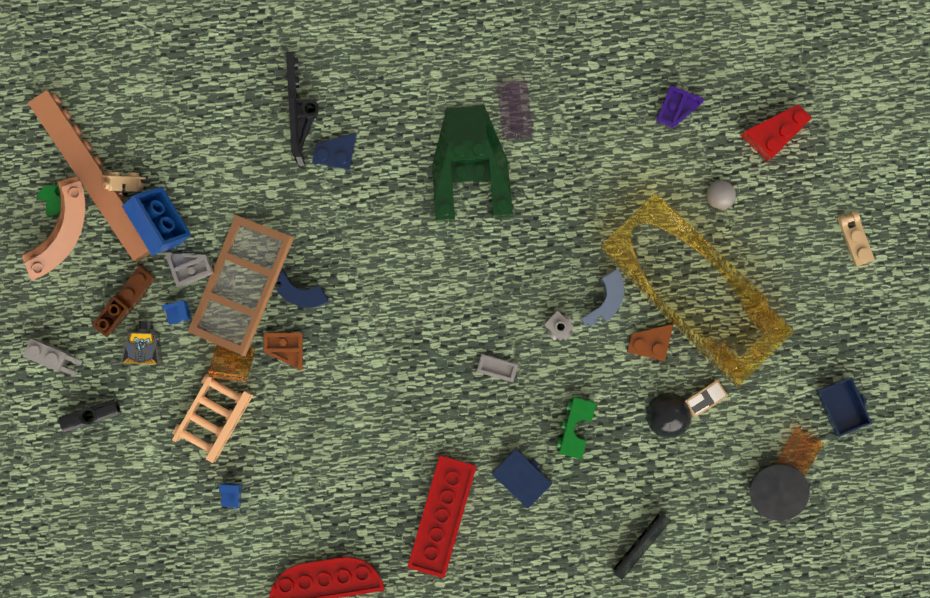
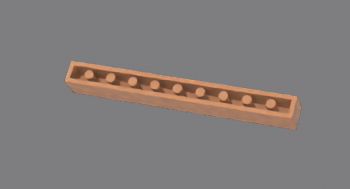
(87, 169)

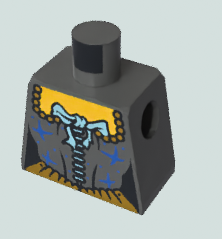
(142, 346)

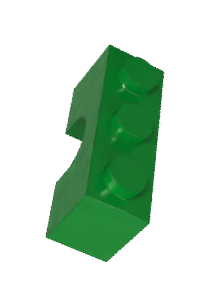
(569, 443)

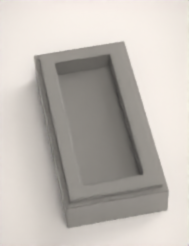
(497, 368)

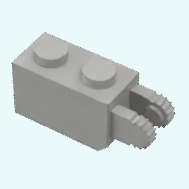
(50, 356)

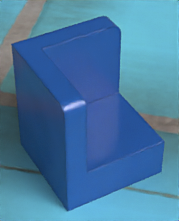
(177, 312)
(231, 495)

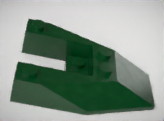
(469, 153)

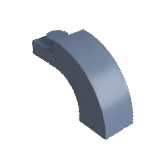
(613, 298)

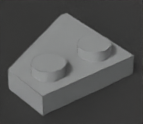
(188, 267)

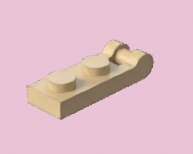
(856, 239)

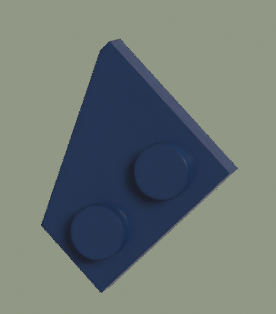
(335, 152)

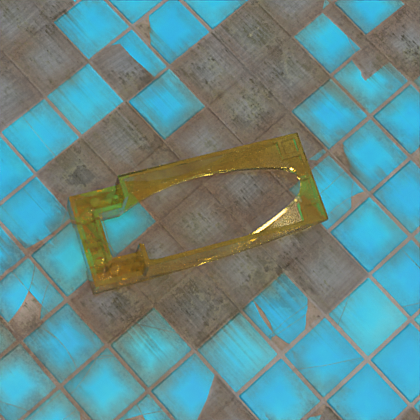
(774, 328)

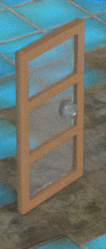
(240, 285)

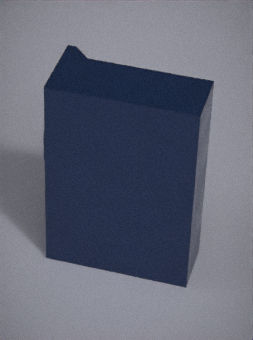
(844, 406)
(522, 477)

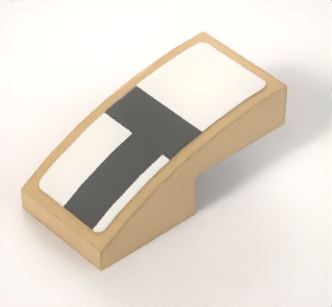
(706, 398)

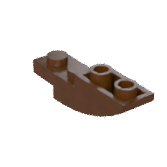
(124, 302)

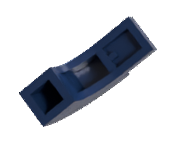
(304, 298)

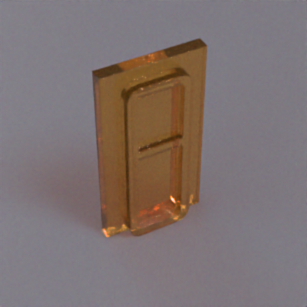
(800, 451)

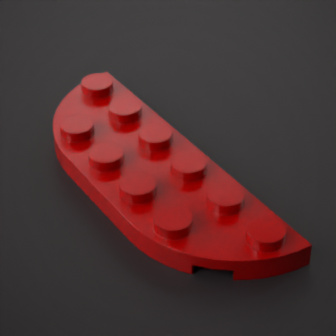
(328, 579)

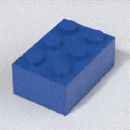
(156, 220)

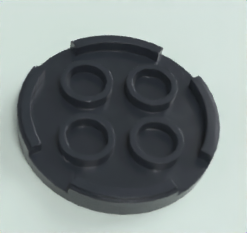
(779, 491)

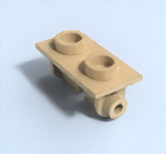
(131, 181)

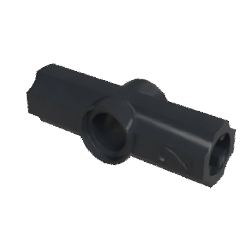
(79, 418)

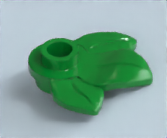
(52, 196)

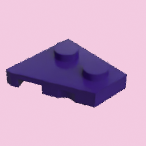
(677, 106)

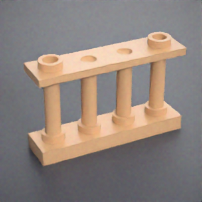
(223, 433)

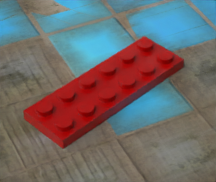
(442, 516)

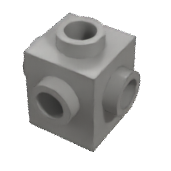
(553, 321)

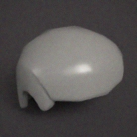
(721, 195)

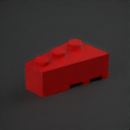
(776, 132)

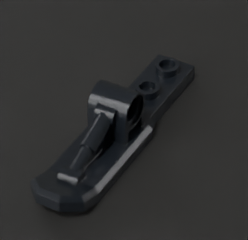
(299, 119)

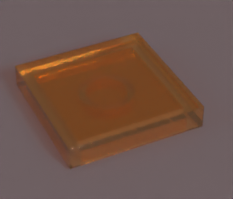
(230, 364)

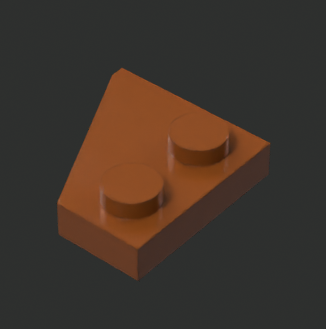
(651, 343)
(285, 347)

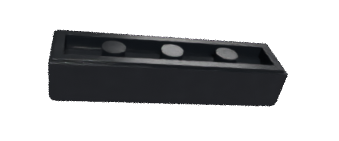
(641, 545)

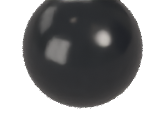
(668, 415)

